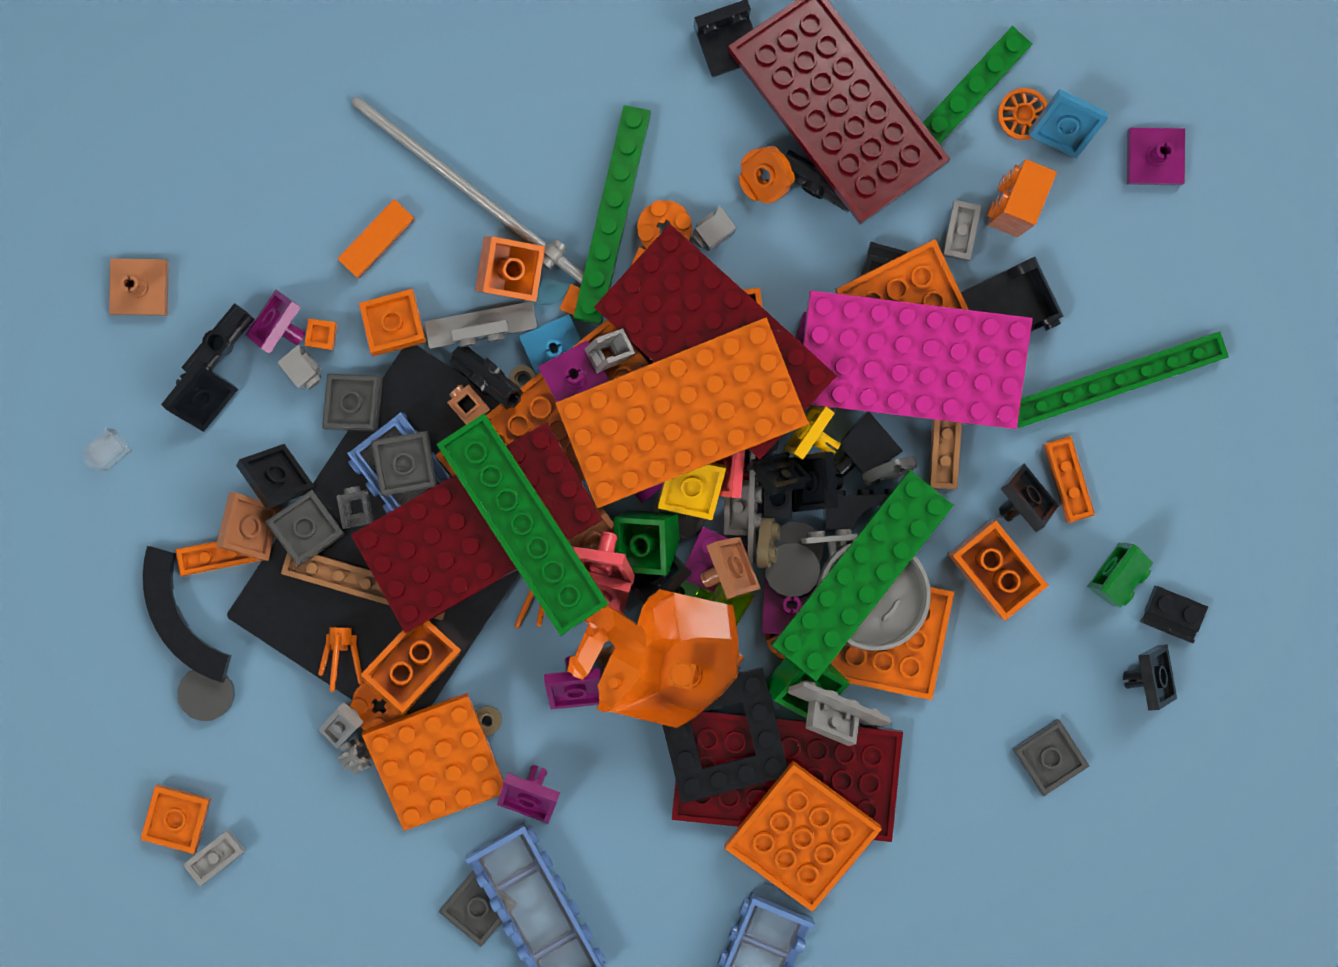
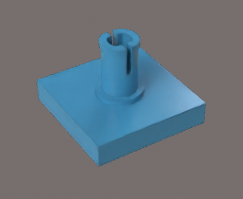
(1068, 123)
(549, 341)

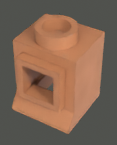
(460, 393)

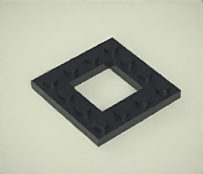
(764, 766)

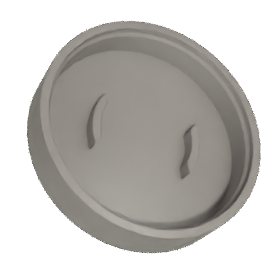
(897, 613)

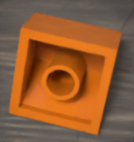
(509, 268)

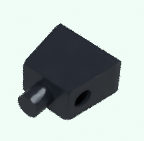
(866, 446)

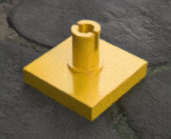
(812, 434)
(694, 492)

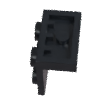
(719, 30)

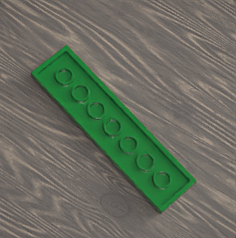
(523, 524)
(862, 575)

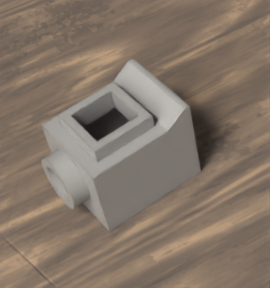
(713, 229)
(619, 346)
(301, 368)

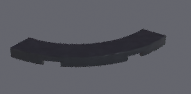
(170, 622)

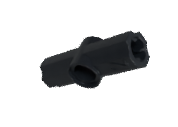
(812, 180)
(230, 329)
(486, 377)

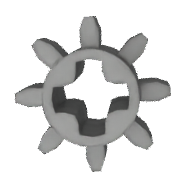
(354, 756)

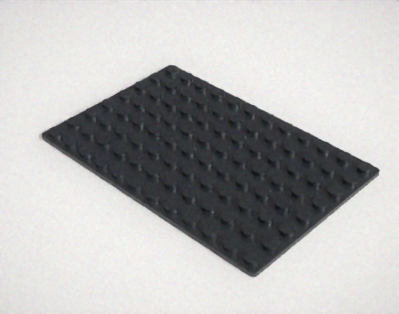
(298, 613)

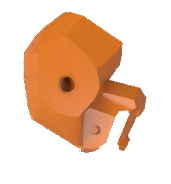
(675, 655)

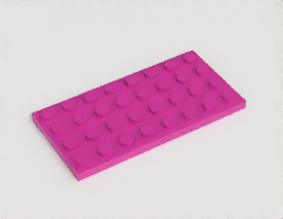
(919, 358)

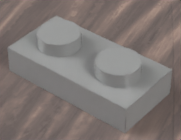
(961, 230)
(341, 725)
(214, 857)

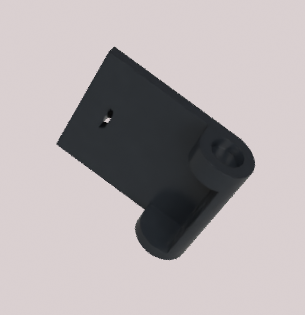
(1017, 292)

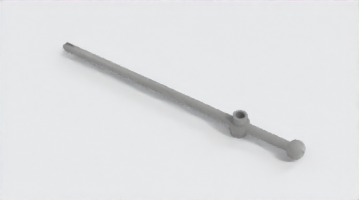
(553, 252)

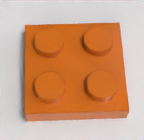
(392, 322)
(175, 819)

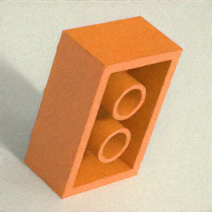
(1020, 198)
(997, 569)
(410, 666)

